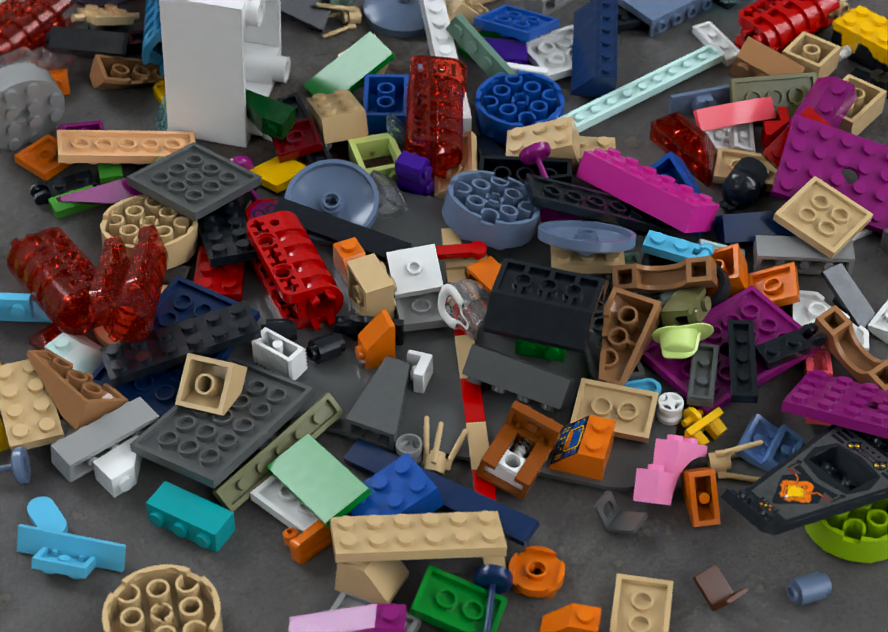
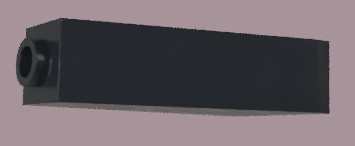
(87, 42)

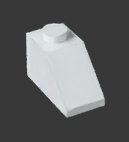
(118, 468)

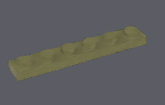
(250, 475)

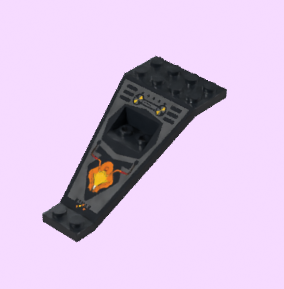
(818, 481)

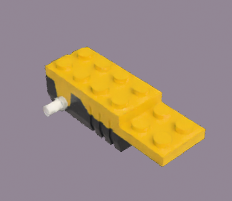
(862, 38)

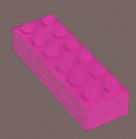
(647, 190)

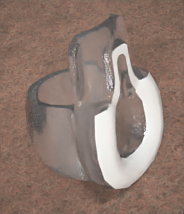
(463, 305)

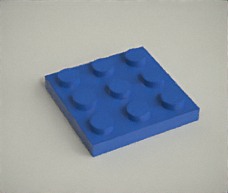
(516, 23)

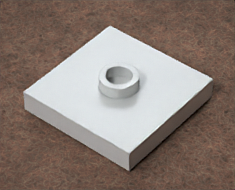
(415, 271)

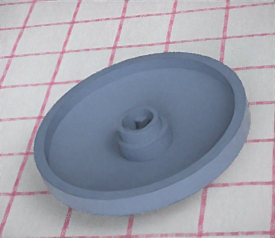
(394, 17)
(338, 190)
(586, 237)

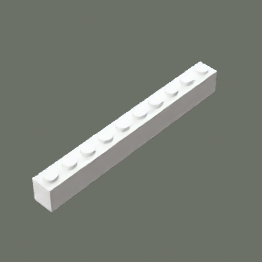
(441, 42)

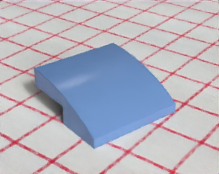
(776, 446)

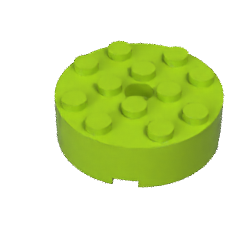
(856, 534)

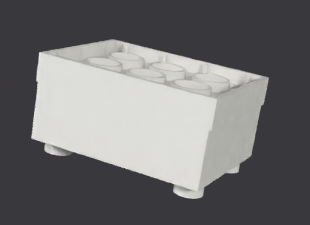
(212, 57)

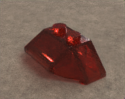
(687, 141)

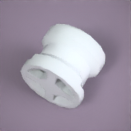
(670, 408)

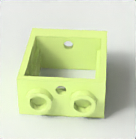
(374, 147)

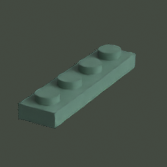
(477, 47)

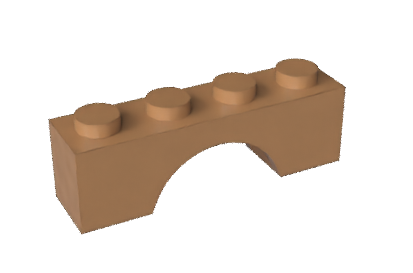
(645, 279)
(849, 351)

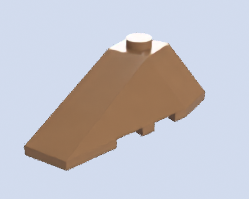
(122, 72)
(626, 333)
(72, 391)

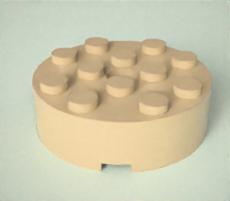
(176, 230)
(163, 601)

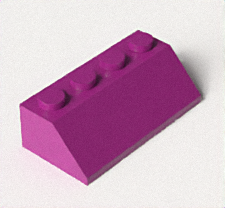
(830, 99)

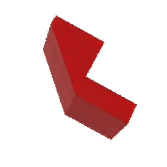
(773, 129)

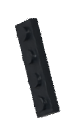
(742, 361)

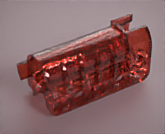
(440, 111)

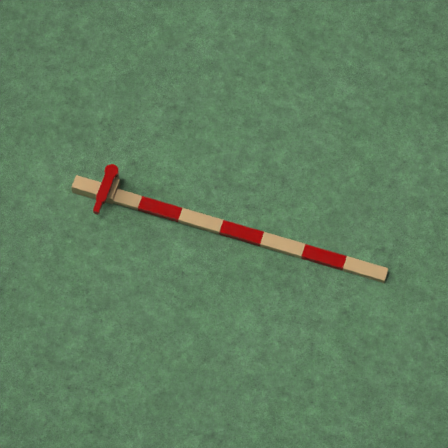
(456, 270)

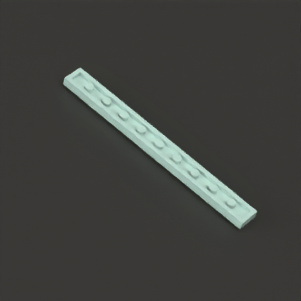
(645, 87)

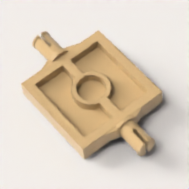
(105, 16)

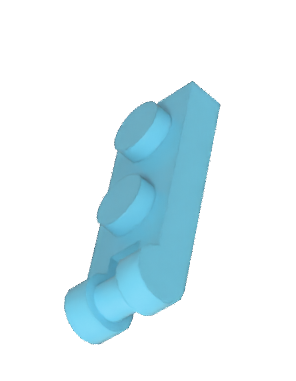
(674, 248)

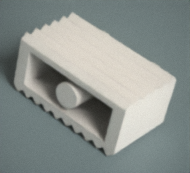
(279, 354)

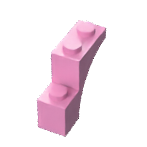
(670, 458)

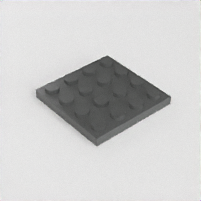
(194, 181)

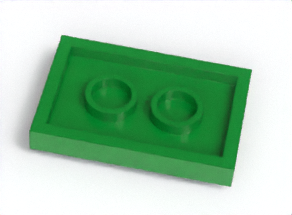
(454, 603)

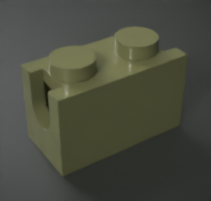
(686, 307)

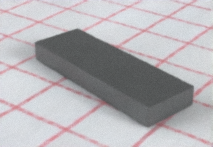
(703, 376)

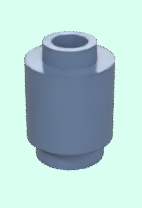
(809, 588)

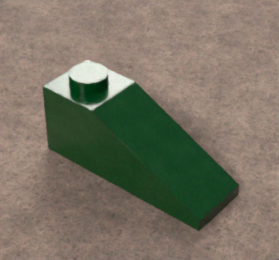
(269, 115)

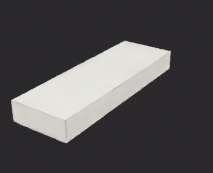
(710, 34)

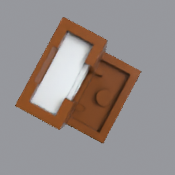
(531, 436)

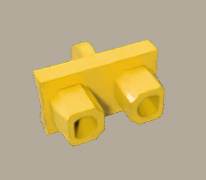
(709, 423)

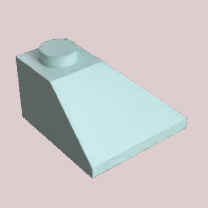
(77, 350)

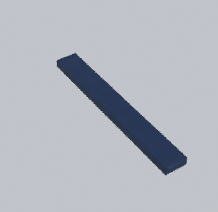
(454, 496)

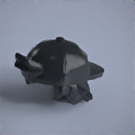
(744, 184)

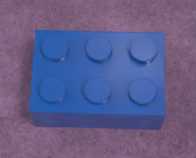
(384, 96)
(399, 490)

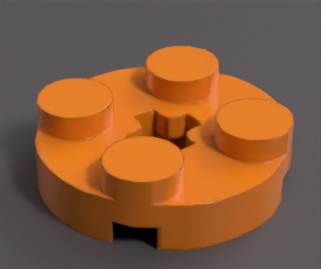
(540, 585)

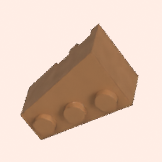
(759, 60)

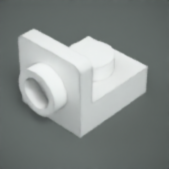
(421, 369)

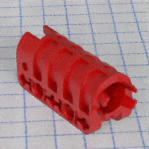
(783, 21)
(294, 269)

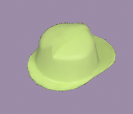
(681, 341)

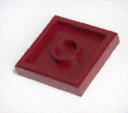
(300, 141)

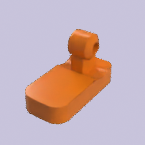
(309, 543)

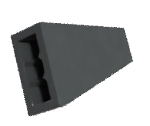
(381, 406)

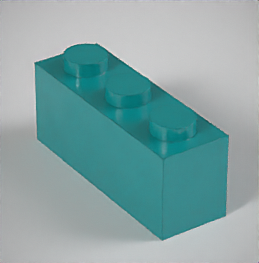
(190, 516)

